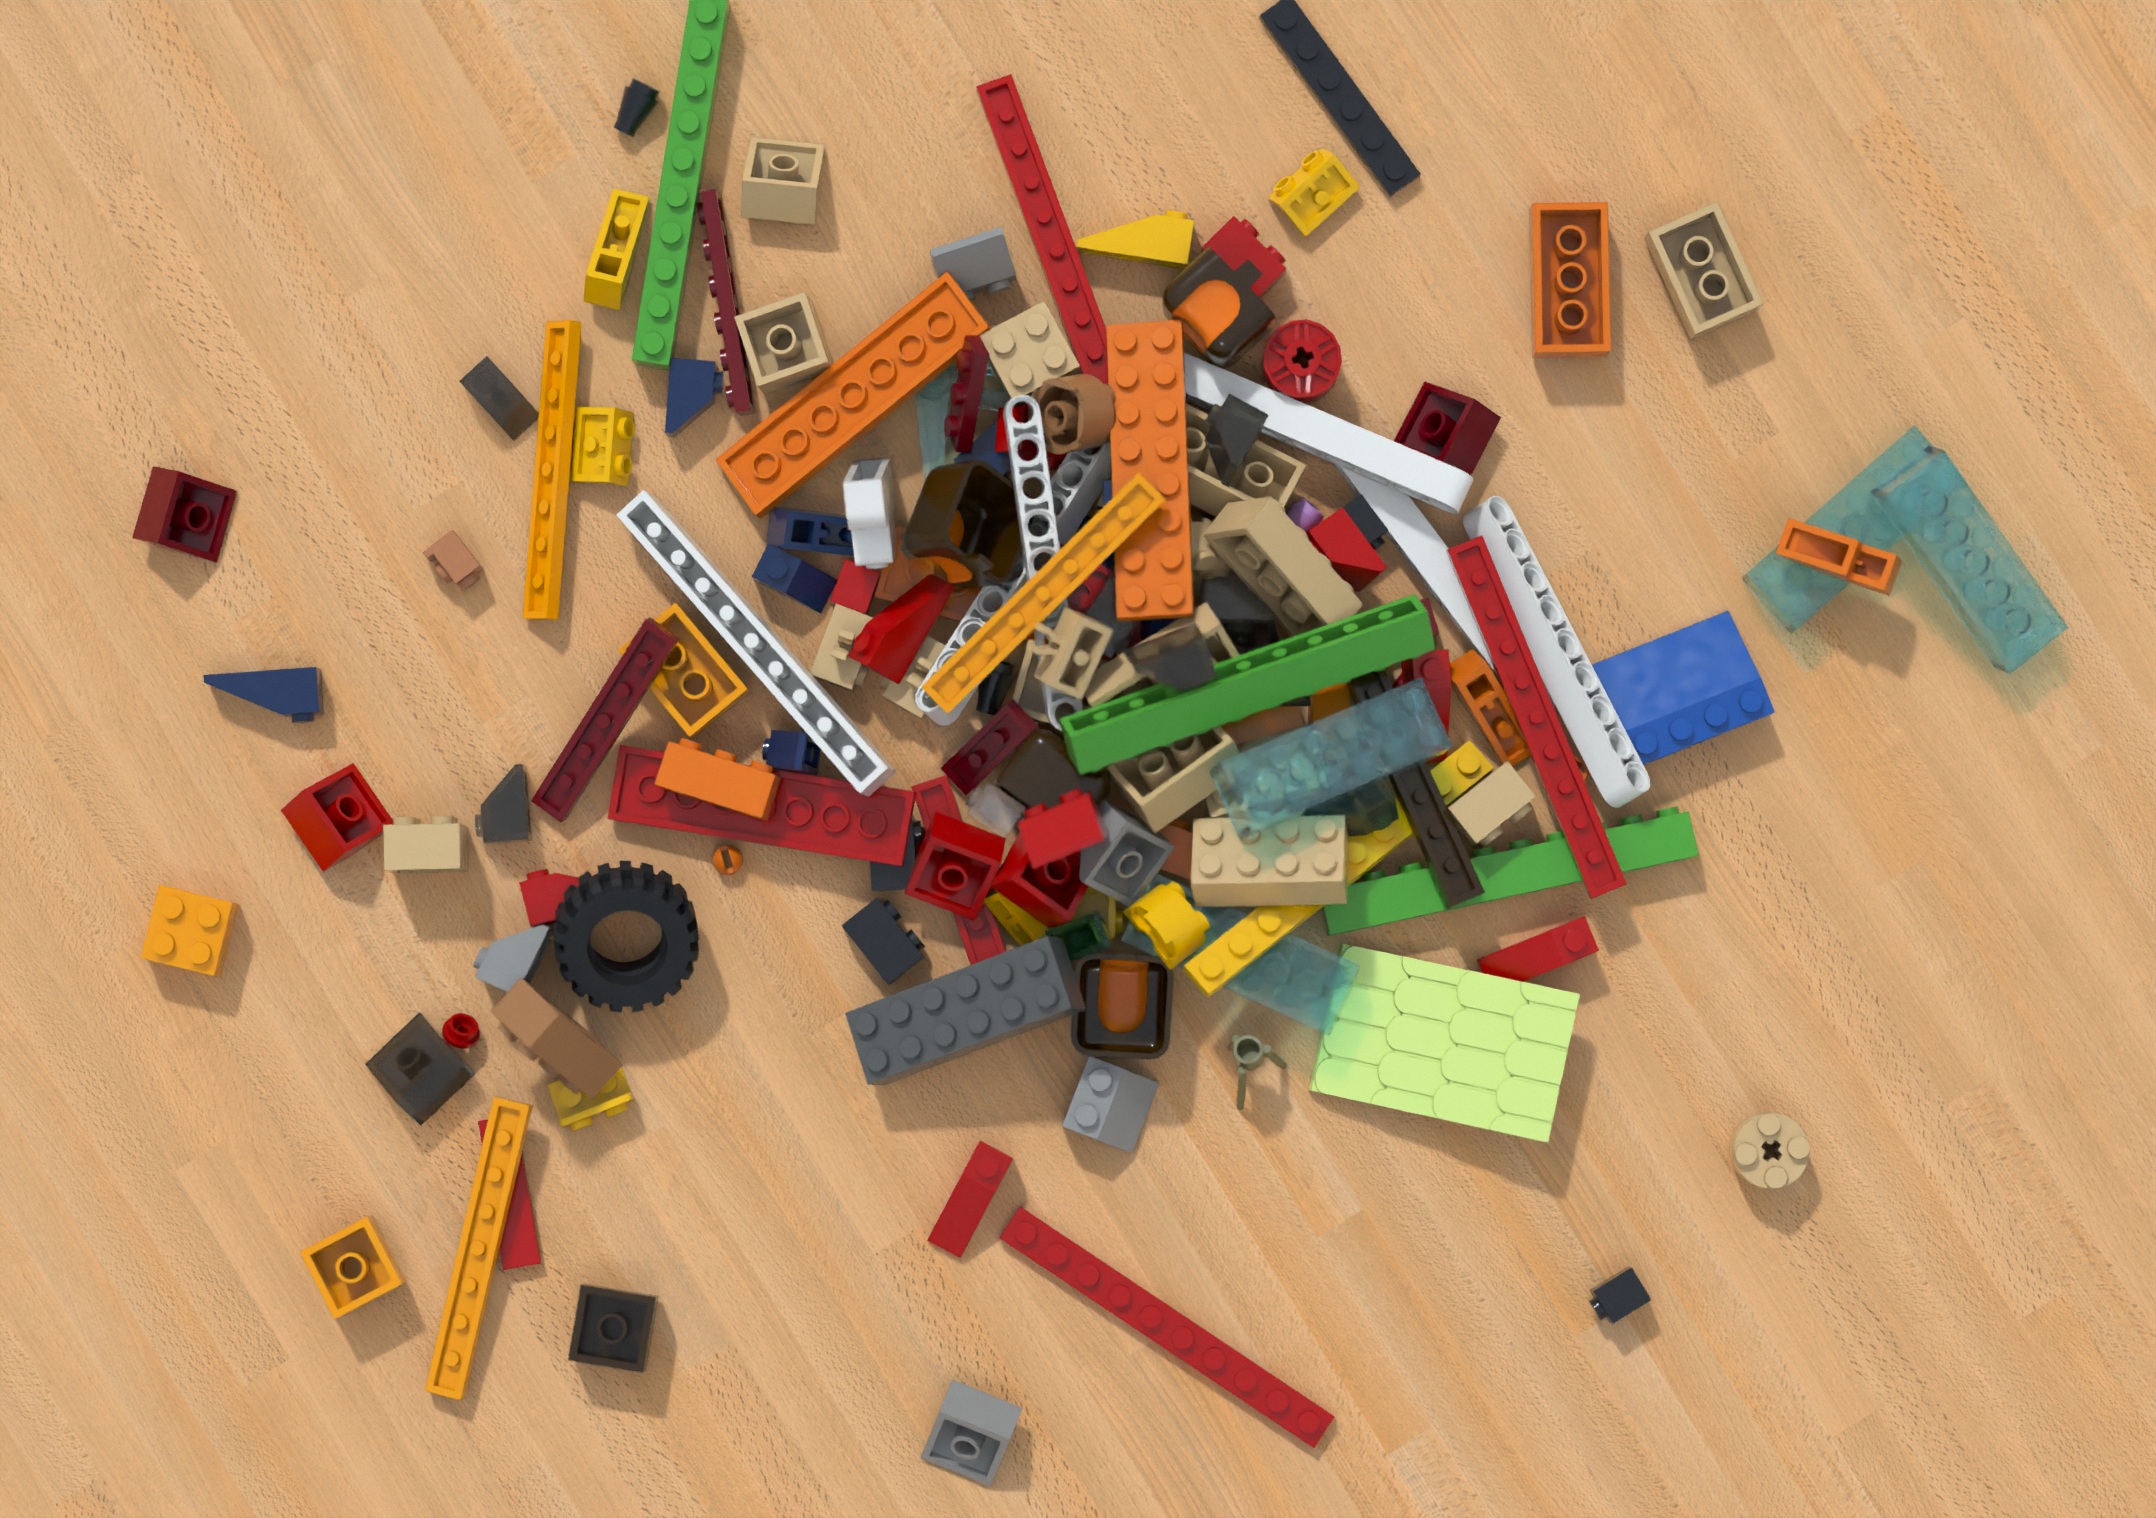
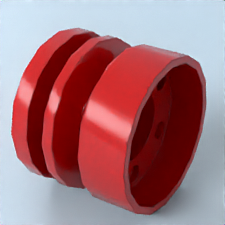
(1290, 379)

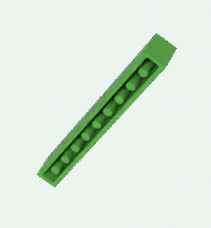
(681, 183)
(1249, 684)
(1510, 872)

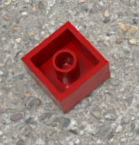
(1046, 892)

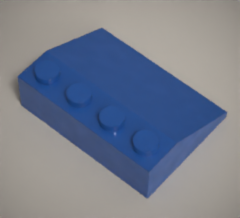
(1684, 687)

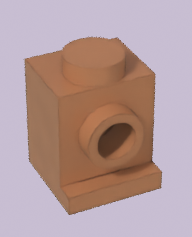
(454, 560)

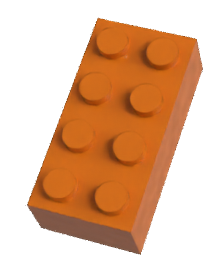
(1570, 280)

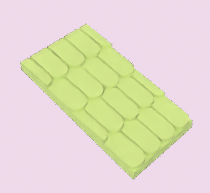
(1448, 1044)

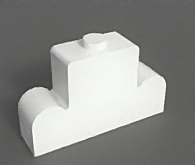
(870, 512)

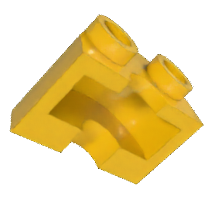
(1169, 922)

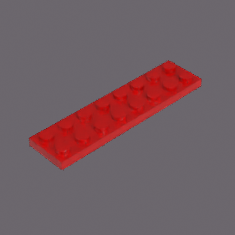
(805, 815)

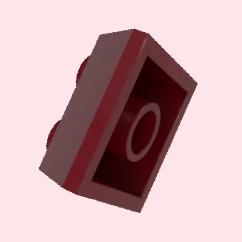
(1448, 427)
(184, 514)

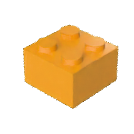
(189, 931)
(353, 1267)

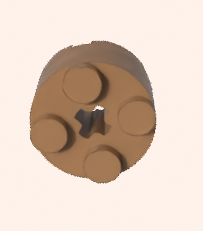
(1074, 412)

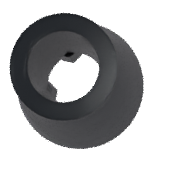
(635, 106)
(994, 688)

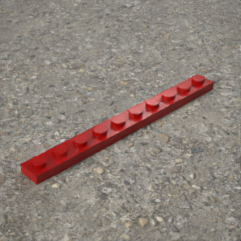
(1046, 224)
(1536, 717)
(1167, 1327)

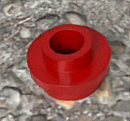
(461, 1031)

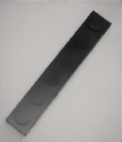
(1340, 96)

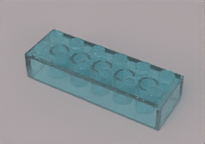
(1969, 559)
(1798, 591)
(1330, 758)
(1288, 978)

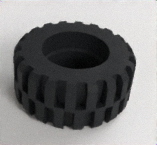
(633, 981)

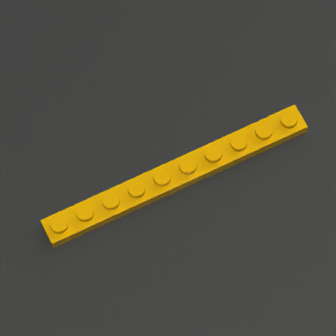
(1271, 924)

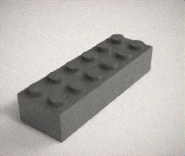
(965, 1011)

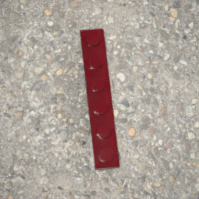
(723, 287)
(605, 719)

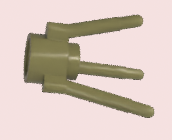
(1248, 1056)

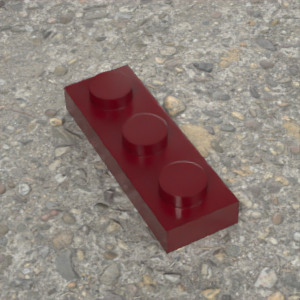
(966, 393)
(989, 747)

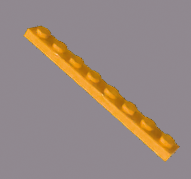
(552, 470)
(1043, 593)
(478, 1248)

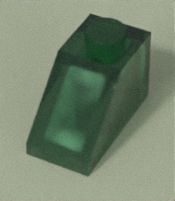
(1083, 934)

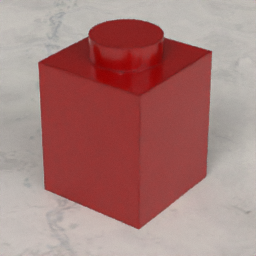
(855, 587)

